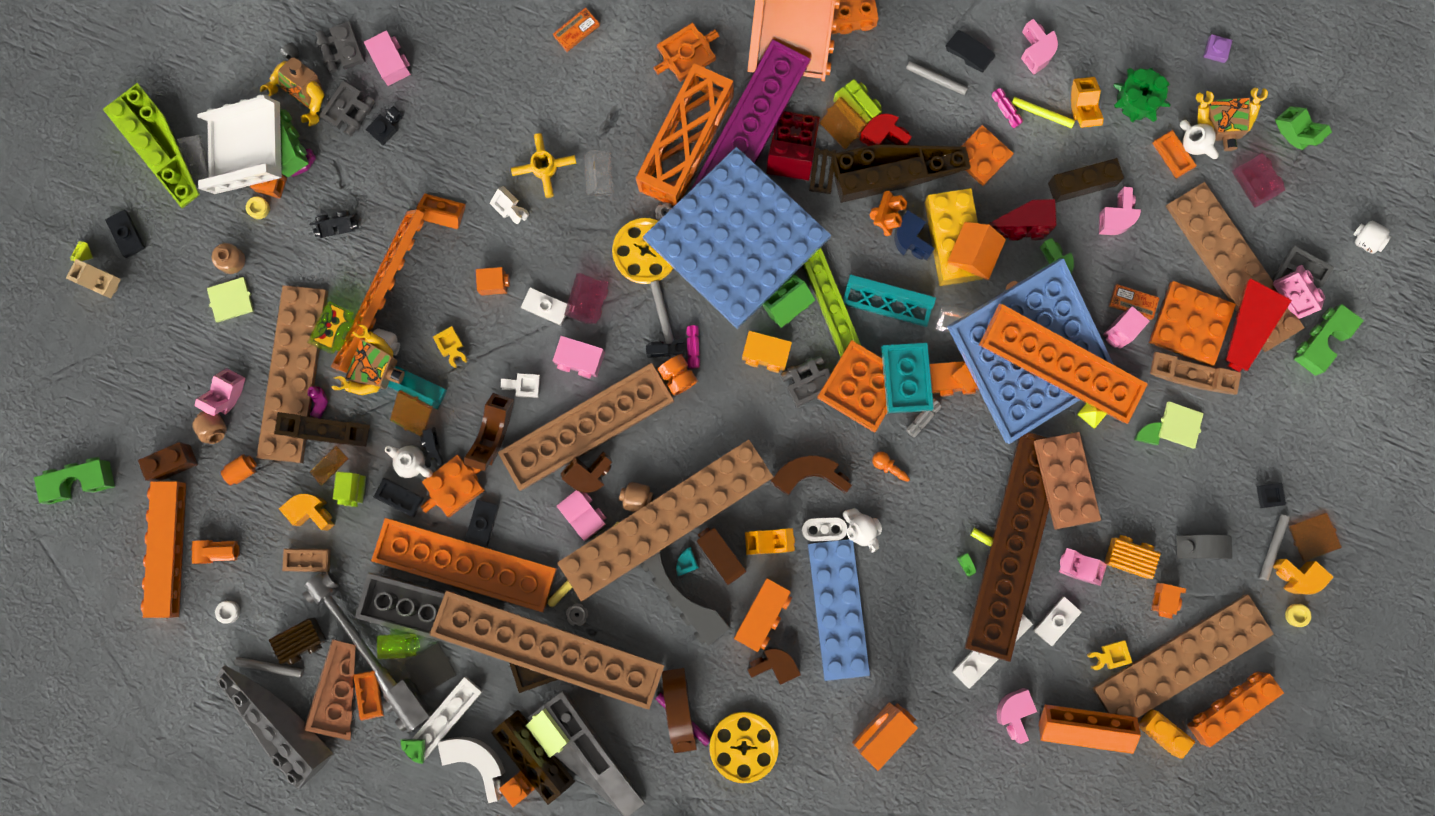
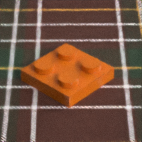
(985, 155)

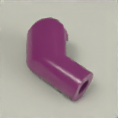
(311, 159)
(319, 399)

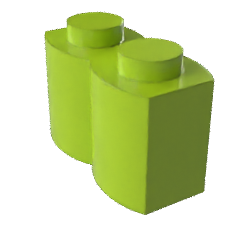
(349, 488)

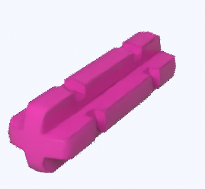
(1007, 108)
(693, 346)

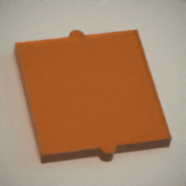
(843, 123)
(410, 413)
(329, 465)
(1315, 537)

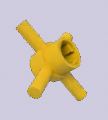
(536, 162)

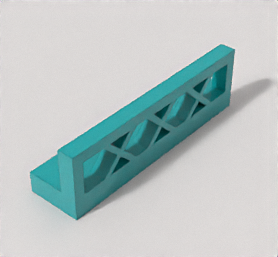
(889, 292)
(421, 388)

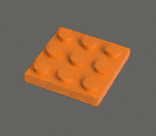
(1192, 323)
(857, 387)

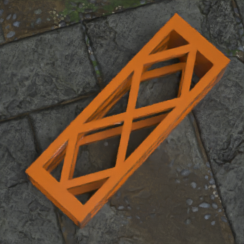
(675, 191)

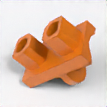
(887, 214)

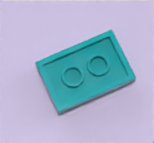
(907, 378)

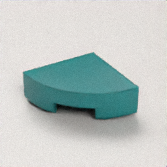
(686, 562)

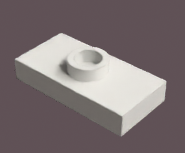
(544, 306)
(1057, 621)

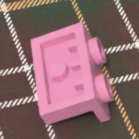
(1302, 291)

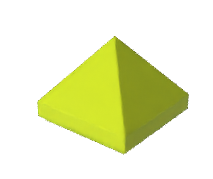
(81, 252)
(1091, 415)

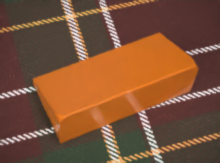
(441, 211)

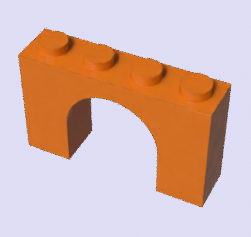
(885, 735)

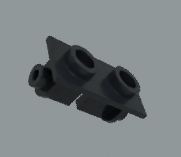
(326, 225)

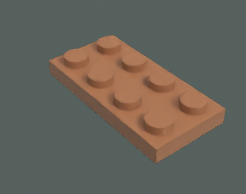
(1067, 480)

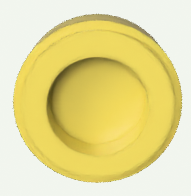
(257, 207)
(1298, 615)

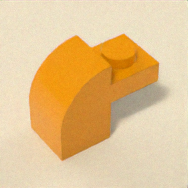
(1085, 101)
(306, 506)
(770, 541)
(1307, 580)

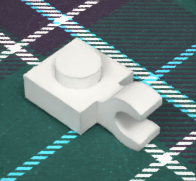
(506, 203)
(526, 385)

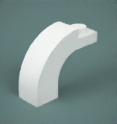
(479, 755)

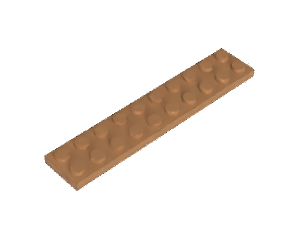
(665, 520)
(546, 649)

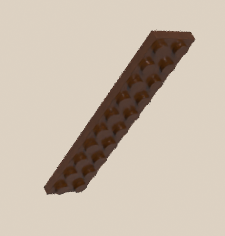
(1010, 556)

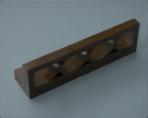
(549, 770)

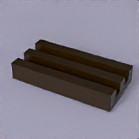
(820, 189)

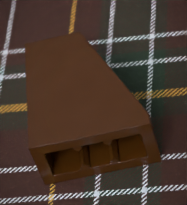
(720, 555)

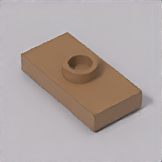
(306, 560)

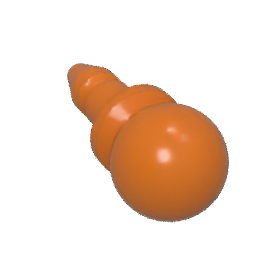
(882, 461)

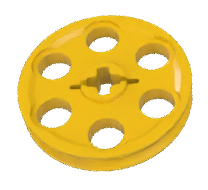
(635, 255)
(750, 757)

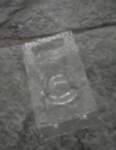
(194, 156)

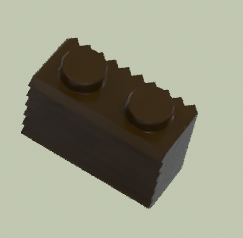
(297, 641)

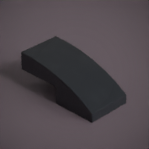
(971, 50)

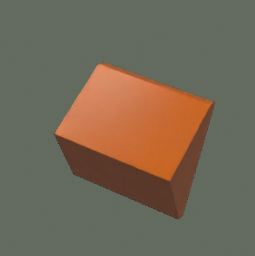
(977, 249)

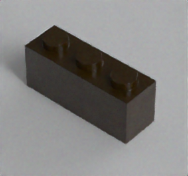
(1086, 180)

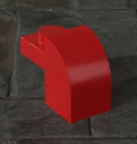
(883, 128)

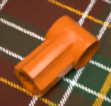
(208, 551)

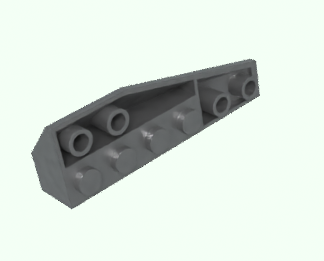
(276, 728)
(589, 757)

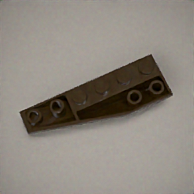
(893, 167)

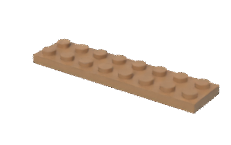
(1226, 253)
(291, 370)
(585, 427)
(1184, 659)

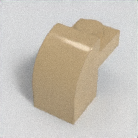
(93, 278)

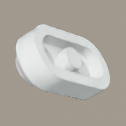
(824, 529)

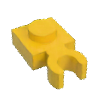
(448, 344)
(1113, 655)

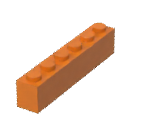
(163, 550)

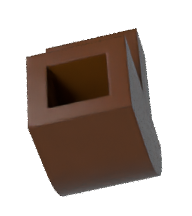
(584, 478)
(779, 661)

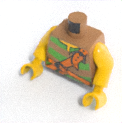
(299, 83)
(1229, 117)
(371, 366)

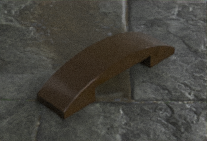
(321, 430)

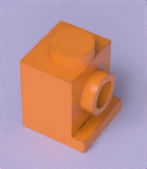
(271, 188)
(1167, 600)
(516, 789)

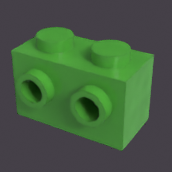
(789, 301)

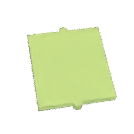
(230, 299)
(1181, 425)
(547, 733)

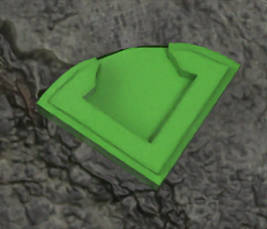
(1149, 434)
(967, 564)
(414, 749)

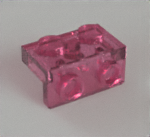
(1259, 180)
(586, 299)

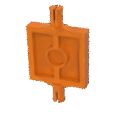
(684, 49)
(452, 487)

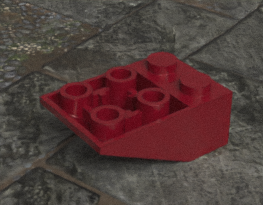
(793, 145)
(1031, 220)

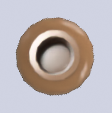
(228, 258)
(209, 428)
(635, 496)

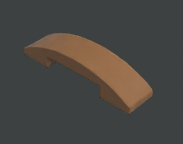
(1195, 375)

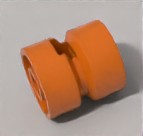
(677, 374)

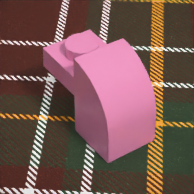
(1042, 48)
(1118, 220)
(223, 394)
(1082, 567)
(1011, 709)

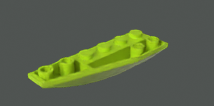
(154, 142)

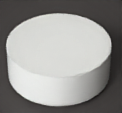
(227, 612)

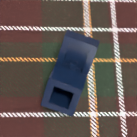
(906, 237)

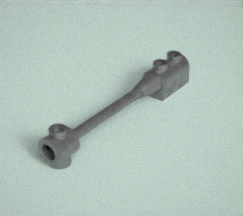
(398, 696)

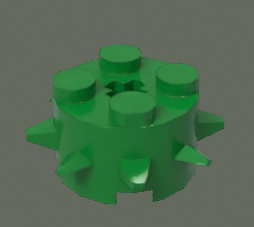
(1142, 94)

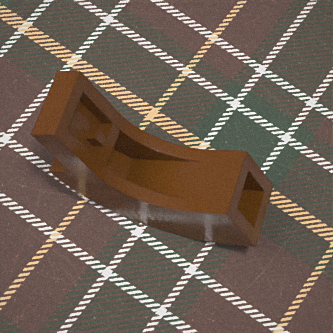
(491, 433)
(806, 467)
(678, 710)

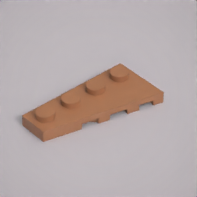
(332, 701)

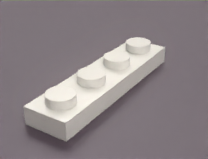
(977, 664)
(448, 714)

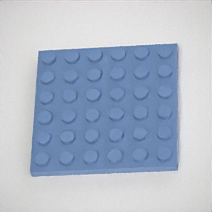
(736, 237)
(1011, 393)

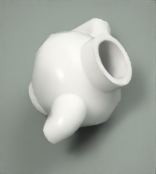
(1199, 139)
(408, 461)
(863, 529)

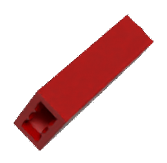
(1255, 321)

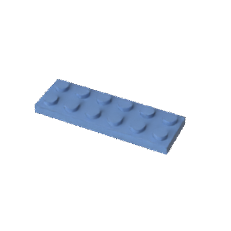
(838, 610)

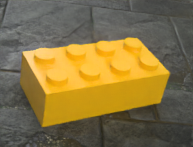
(945, 219)

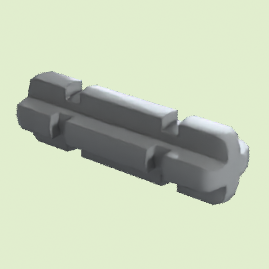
(922, 419)

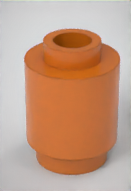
(239, 469)

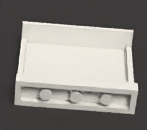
(242, 144)

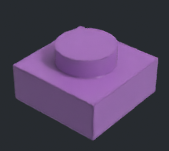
(1218, 48)

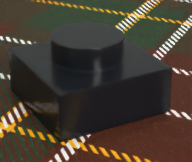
(1271, 495)

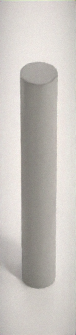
(936, 78)
(666, 328)
(1274, 547)
(269, 667)

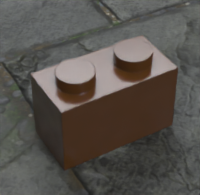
(167, 462)

